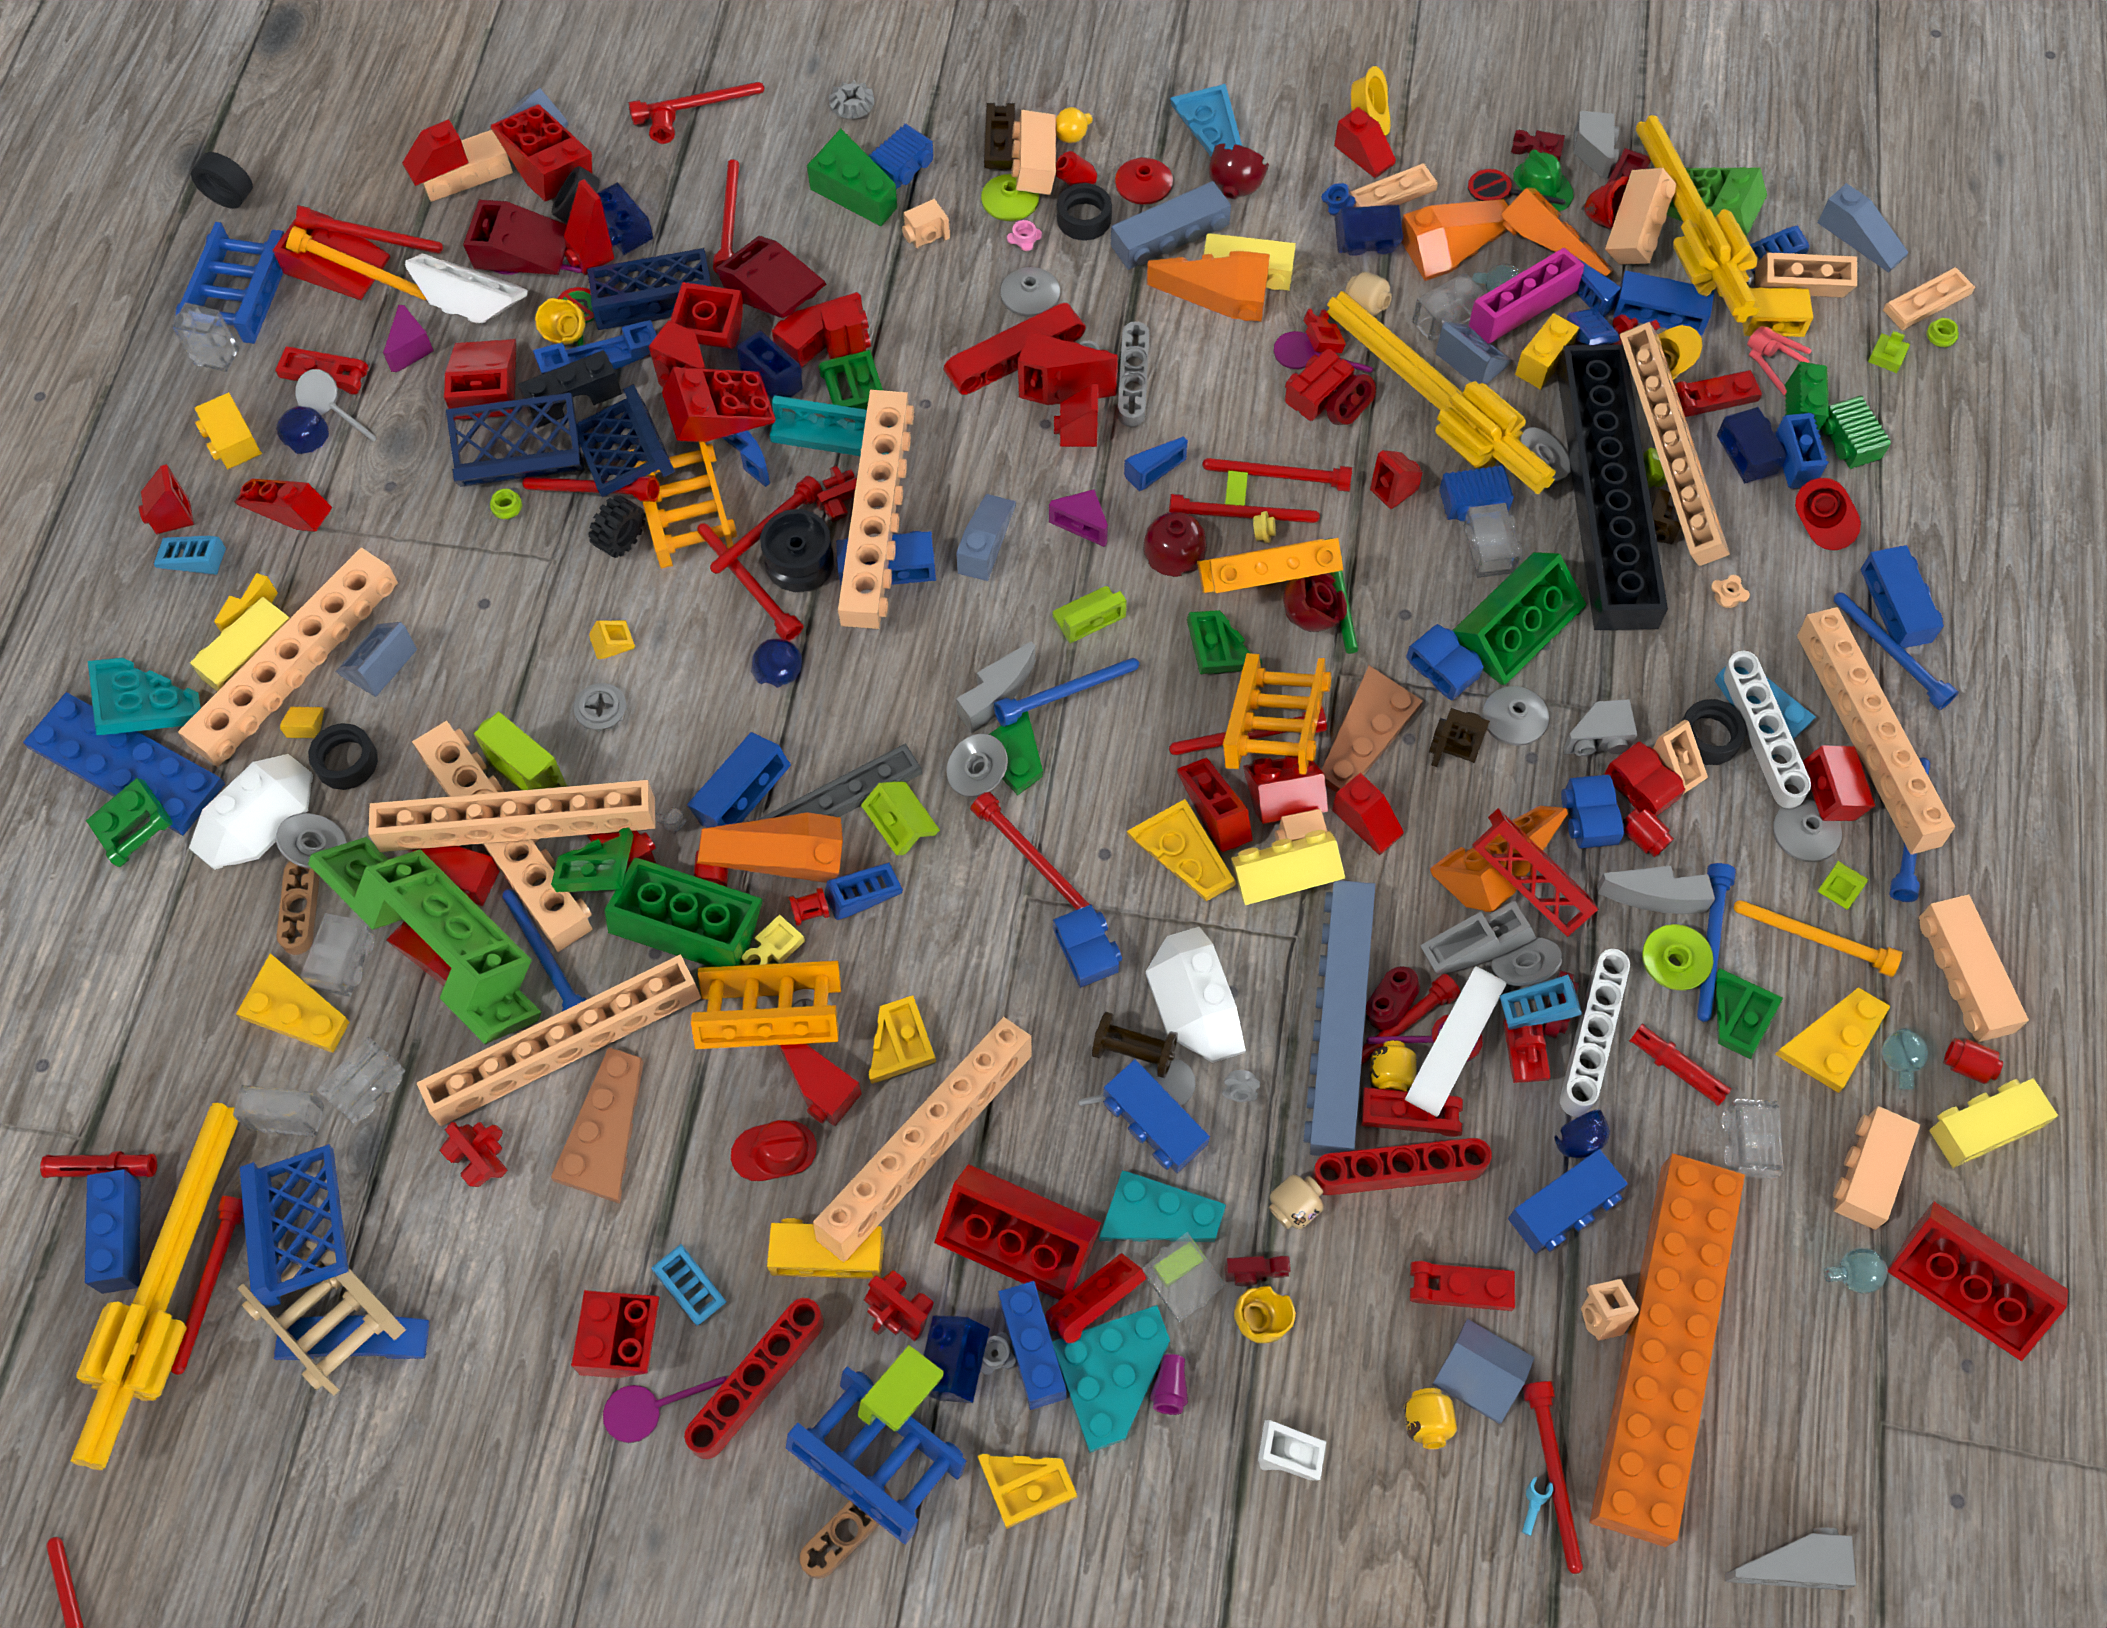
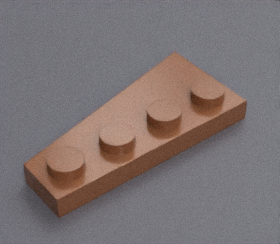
(1370, 726)
(600, 1137)

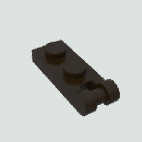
(999, 136)

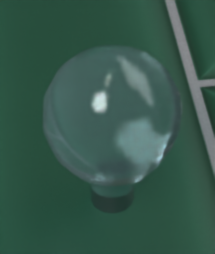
(1496, 276)
(1905, 1053)
(1859, 1270)

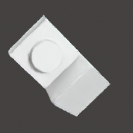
(1291, 1451)

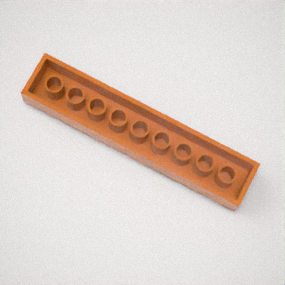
(1668, 1352)

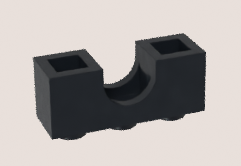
(587, 376)

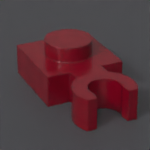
(1542, 142)
(1247, 1270)

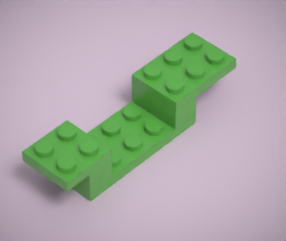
(411, 887)

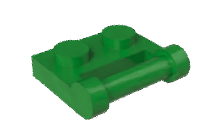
(860, 376)
(123, 815)

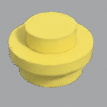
(1264, 527)

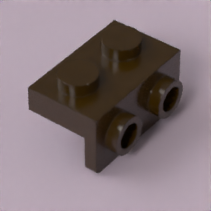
(1458, 736)

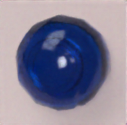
(302, 429)
(776, 662)
(1584, 1135)

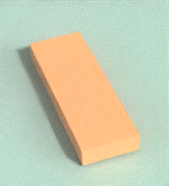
(1396, 188)
(1928, 298)

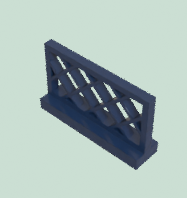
(652, 301)
(641, 433)
(515, 467)

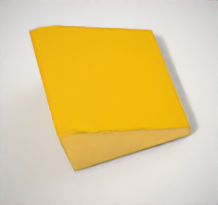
(610, 638)
(302, 722)

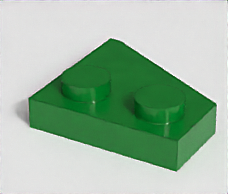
(1216, 643)
(1023, 757)
(594, 866)
(1743, 1013)

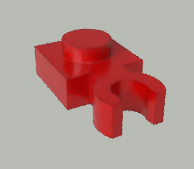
(1323, 334)

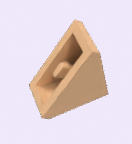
(1681, 754)

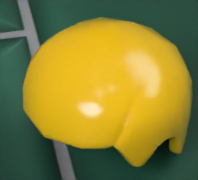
(560, 321)
(1264, 1314)

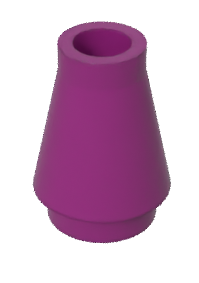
(1170, 1388)

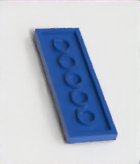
(115, 760)

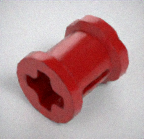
(661, 128)
(809, 906)

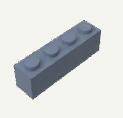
(1170, 225)

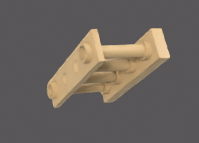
(355, 1298)

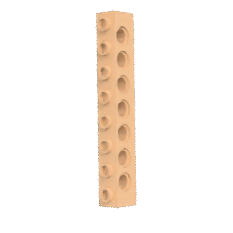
(1674, 445)
(866, 609)
(273, 659)
(1875, 731)
(511, 816)
(559, 926)
(558, 1041)
(922, 1139)

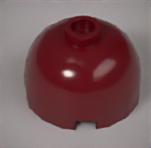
(1237, 170)
(1174, 544)
(1314, 603)

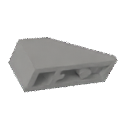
(1813, 1561)

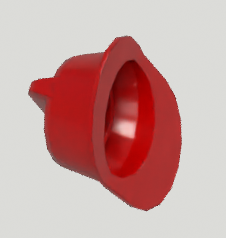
(1828, 513)
(773, 1150)

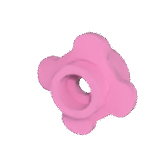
(1024, 235)

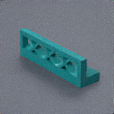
(816, 432)

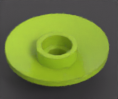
(1005, 202)
(1679, 943)

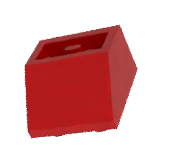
(674, 348)
(1280, 789)
(615, 1334)

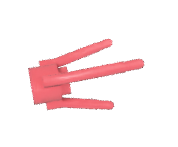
(1767, 342)

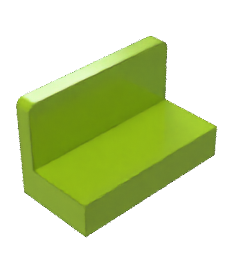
(1090, 613)
(898, 815)
(900, 1389)

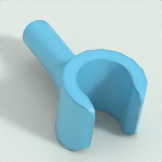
(1535, 1503)

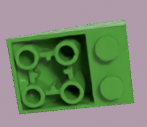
(1732, 189)

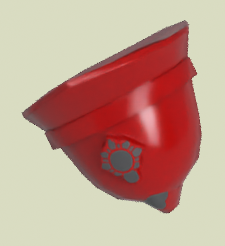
(1605, 201)

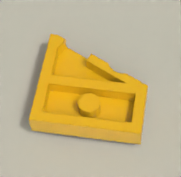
(899, 1041)
(1026, 1485)

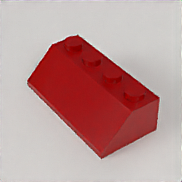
(1016, 1232)
(1979, 1281)

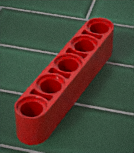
(1000, 354)
(1416, 1158)
(752, 1396)

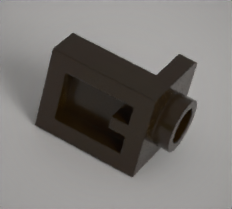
(1665, 528)

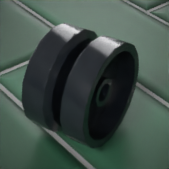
(797, 550)

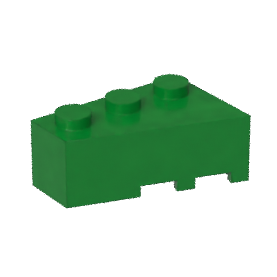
(852, 179)

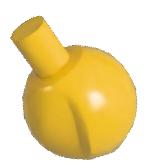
(1072, 124)

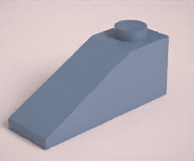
(1862, 226)
(984, 537)

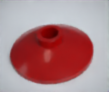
(1143, 181)

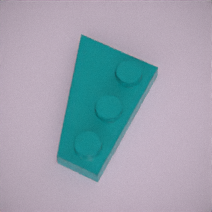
(1157, 1211)

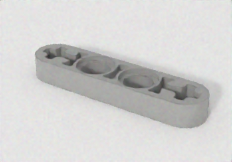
(1133, 373)

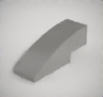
(995, 683)
(1658, 890)
(1479, 939)

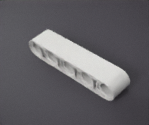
(1766, 744)
(1455, 1041)
(1585, 1044)

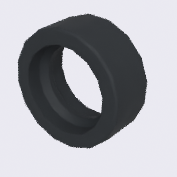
(221, 180)
(1084, 194)
(564, 200)
(1726, 715)
(332, 737)

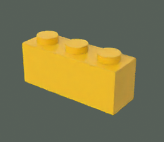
(798, 1254)

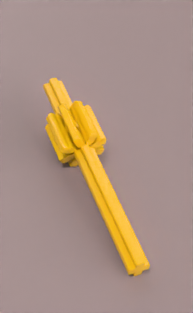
(1713, 247)
(1471, 421)
(139, 1342)

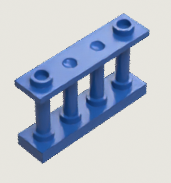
(255, 298)
(869, 1491)

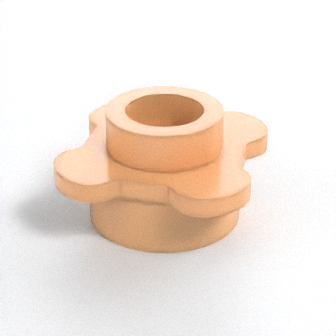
(1726, 598)

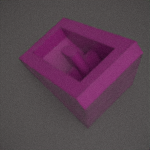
(406, 341)
(1081, 516)

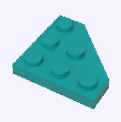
(136, 700)
(1111, 1373)

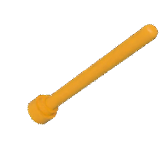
(301, 241)
(1884, 960)

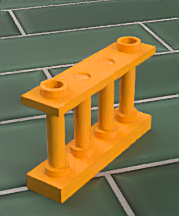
(660, 519)
(1270, 565)
(1249, 699)
(770, 1025)

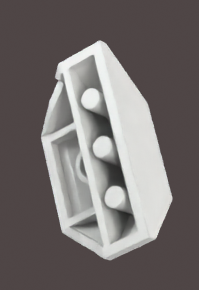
(462, 289)
(248, 812)
(1195, 996)

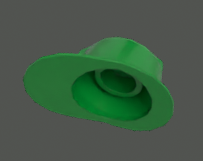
(1544, 174)

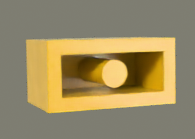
(1782, 310)
(1543, 352)
(227, 431)

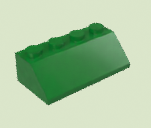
(1521, 615)
(683, 915)

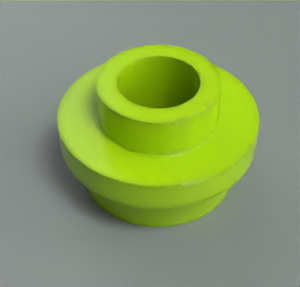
(1943, 332)
(503, 497)

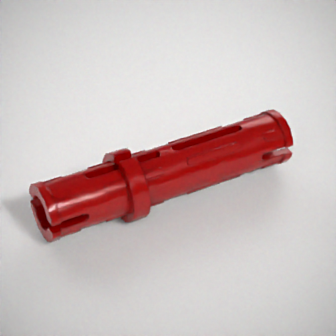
(1679, 1064)
(93, 1164)

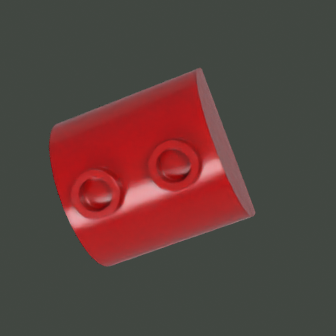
(711, 313)

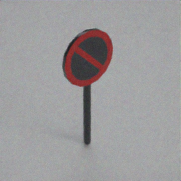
(1496, 185)

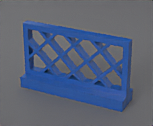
(261, 1223)

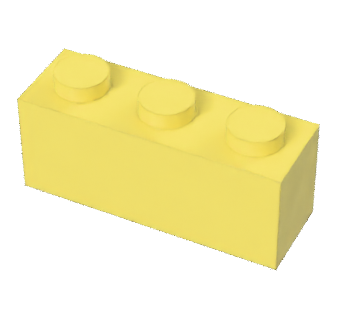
(1280, 255)
(238, 643)
(1288, 866)
(1992, 1121)

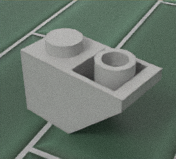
(1595, 141)
(1604, 728)

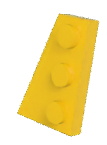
(1184, 849)
(292, 1008)
(1836, 1040)

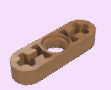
(304, 919)
(819, 1545)

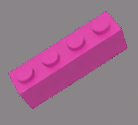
(1526, 295)

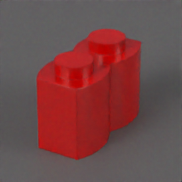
(1645, 780)

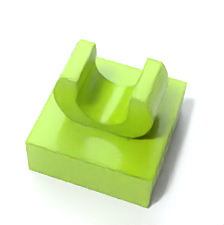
(1889, 351)
(1653, 468)
(1842, 885)

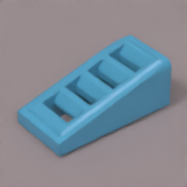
(207, 564)
(1537, 992)
(671, 1259)

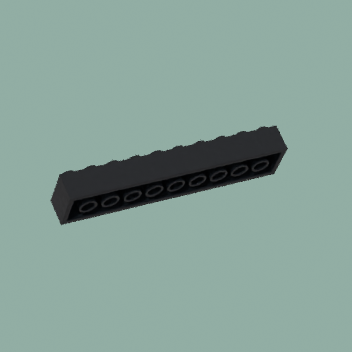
(1611, 489)

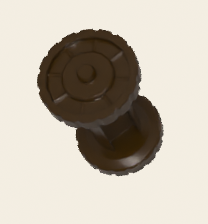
(1134, 1044)

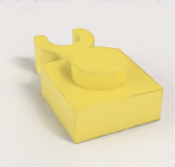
(775, 943)

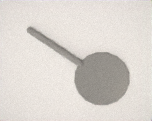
(320, 392)
(1178, 1083)

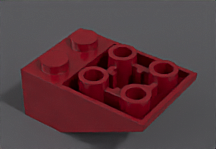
(514, 239)
(769, 277)

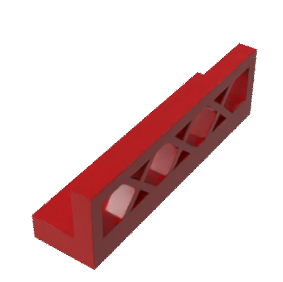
(1544, 864)

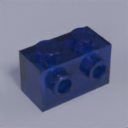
(624, 219)
(1368, 229)
(777, 369)
(1751, 445)
(958, 1349)

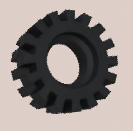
(617, 526)

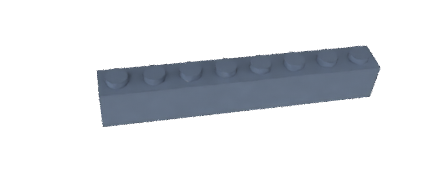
(1342, 1020)

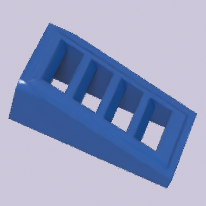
(1790, 240)
(1597, 290)
(1593, 327)
(1154, 463)
(852, 905)

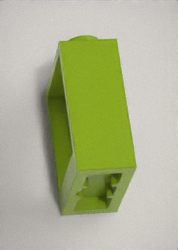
(517, 755)

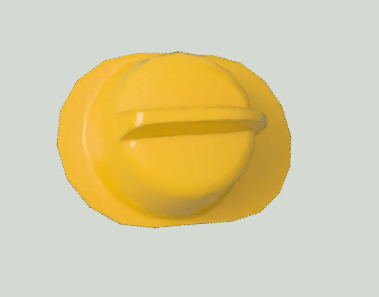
(1371, 96)
(1681, 348)

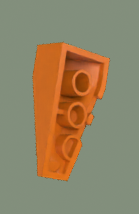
(1538, 221)
(1449, 233)
(1223, 284)
(786, 846)
(1476, 880)

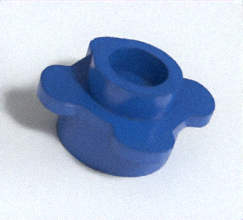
(1334, 192)

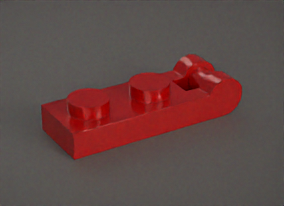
(297, 361)
(1718, 393)
(1389, 1110)
(1463, 1286)
(1094, 1297)

